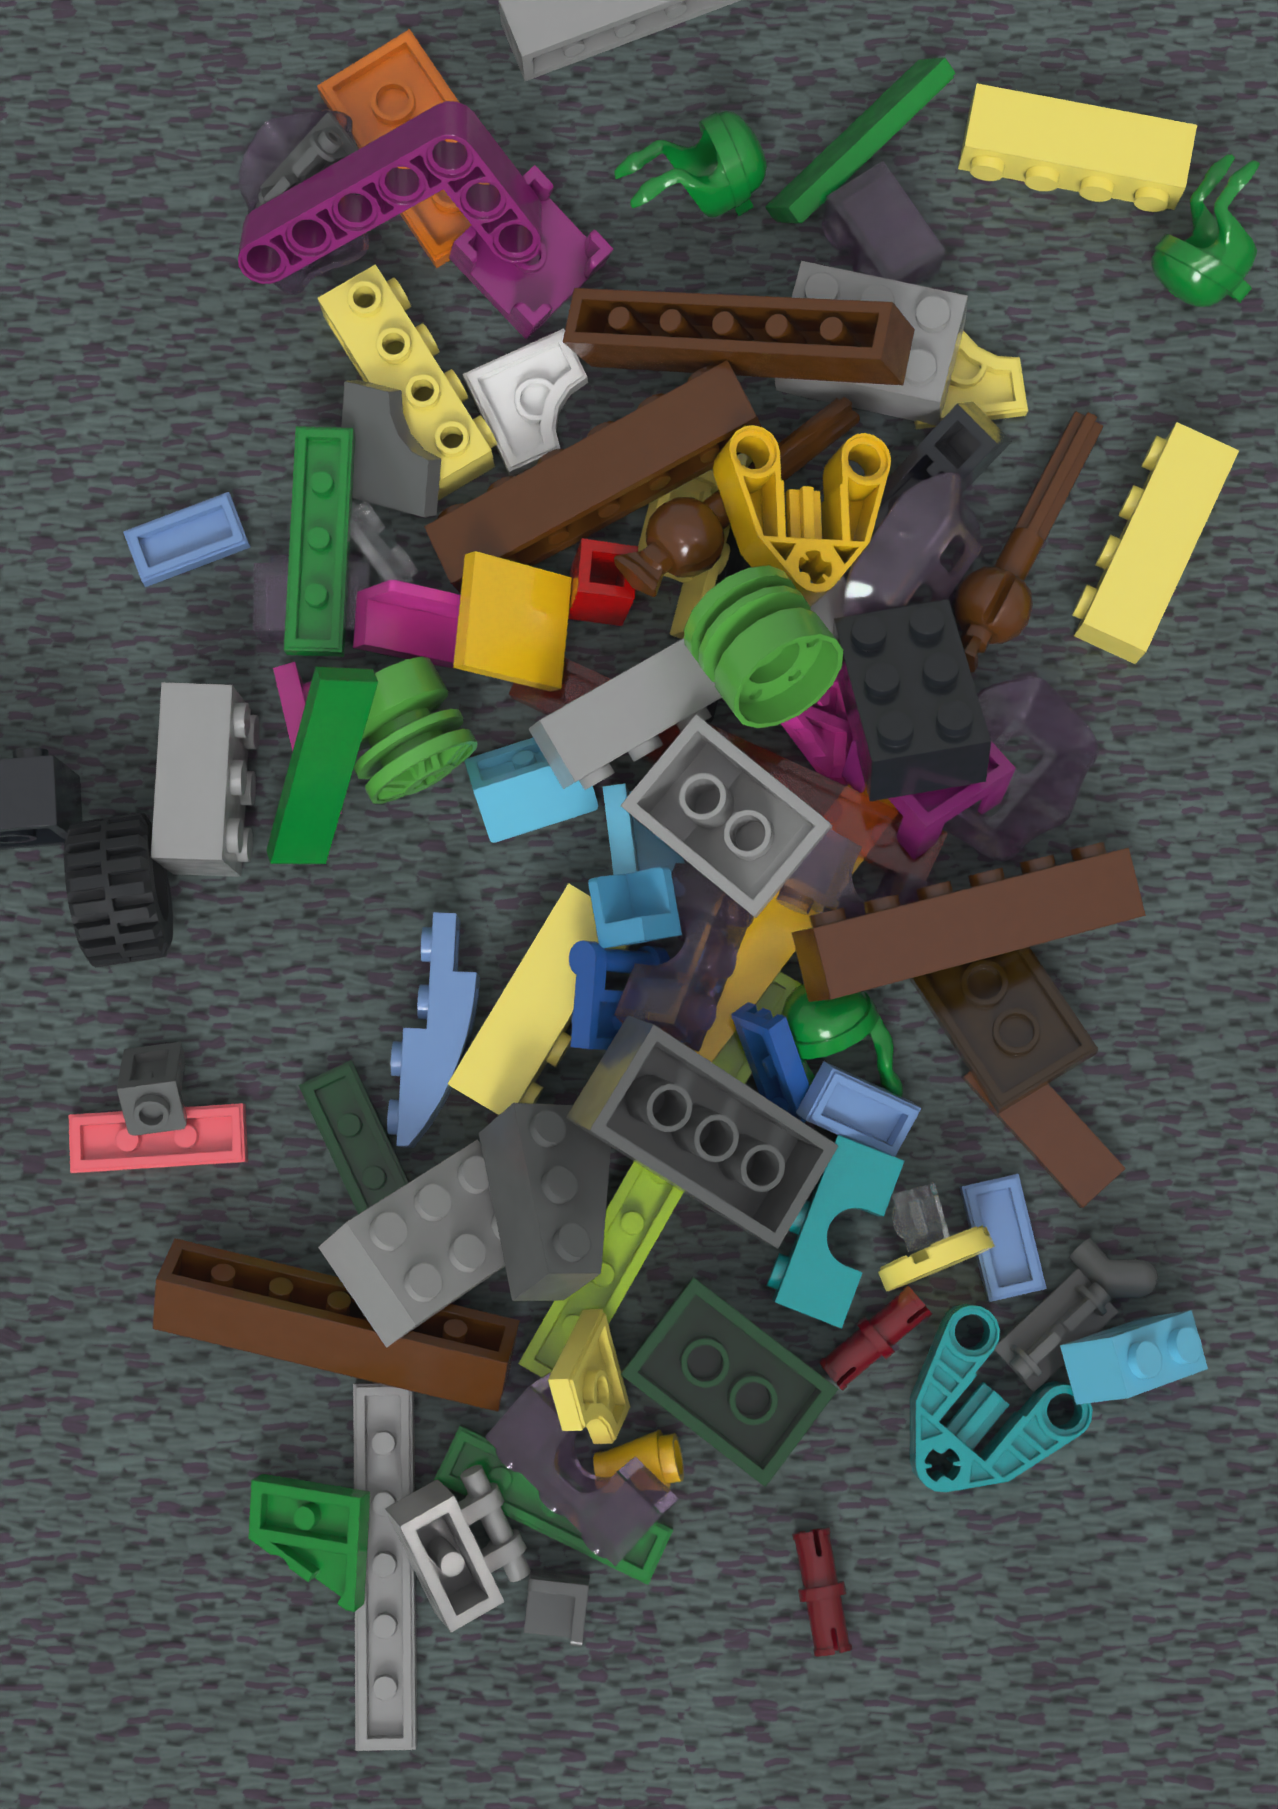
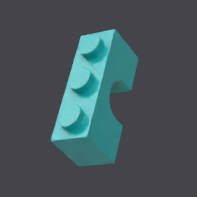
(810, 1276)

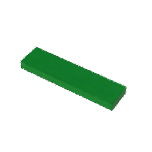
(860, 140)
(319, 541)
(321, 764)
(526, 1507)

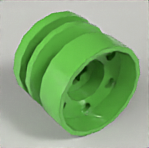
(763, 646)
(405, 738)

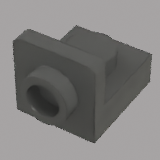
(152, 1088)

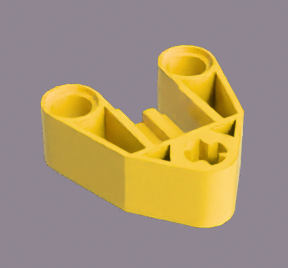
(757, 508)

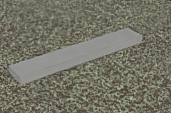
(388, 1618)

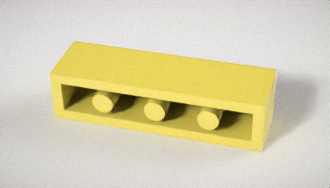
(1077, 148)
(1155, 543)
(530, 1015)

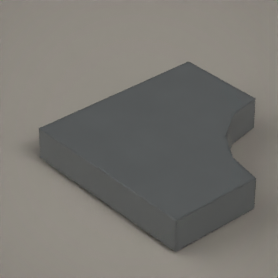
(388, 460)

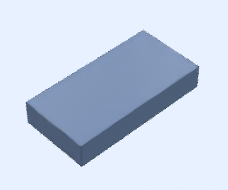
(186, 539)
(858, 1109)
(1014, 1262)

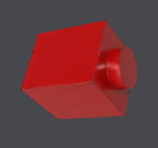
(598, 586)

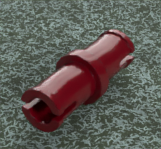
(875, 1337)
(822, 1591)

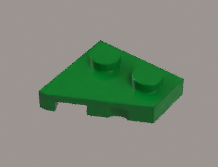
(315, 1530)

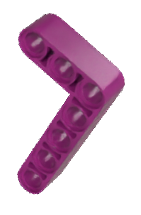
(387, 191)

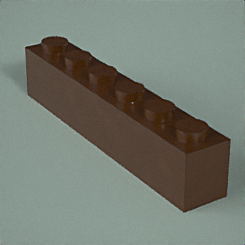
(754, 333)
(598, 478)
(966, 924)
(318, 1324)

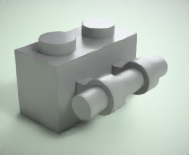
(445, 1552)

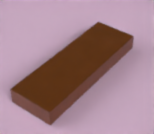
(1058, 1142)

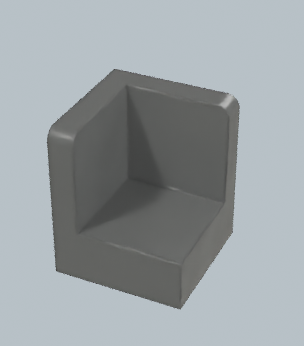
(557, 1604)

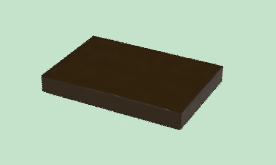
(1007, 1023)

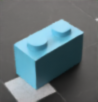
(1134, 1357)

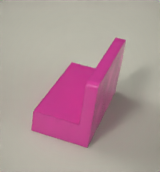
(407, 621)

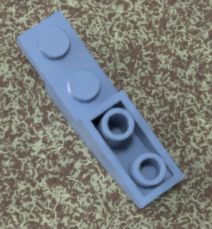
(432, 1055)

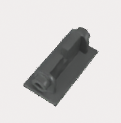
(317, 151)
(1064, 1316)

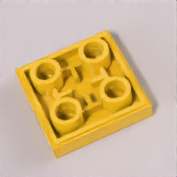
(512, 621)

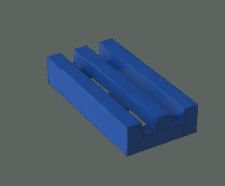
(772, 1057)

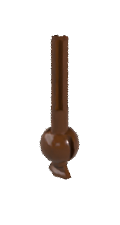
(689, 534)
(995, 600)

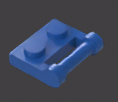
(595, 1006)

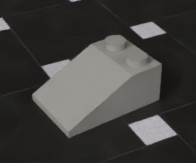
(726, 816)

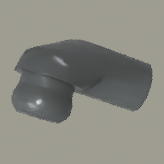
(1117, 1277)

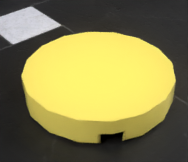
(936, 1257)

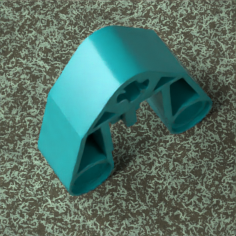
(1017, 1445)

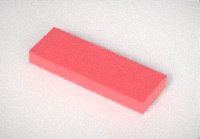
(210, 1137)

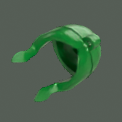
(715, 172)
(1218, 250)
(837, 1024)

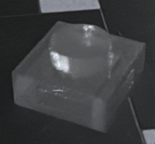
(919, 1217)

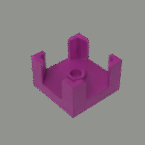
(536, 288)
(929, 811)

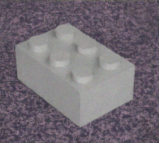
(938, 327)
(203, 780)
(420, 1246)

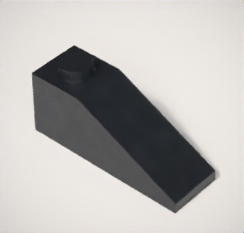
(961, 444)

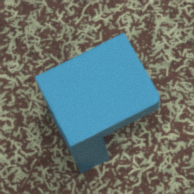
(634, 907)

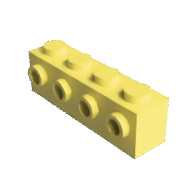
(391, 352)

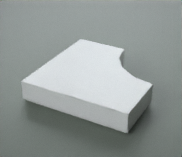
(523, 398)

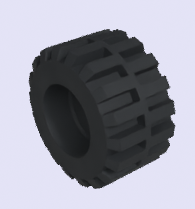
(117, 891)

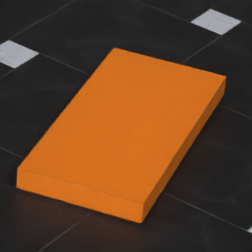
(380, 96)

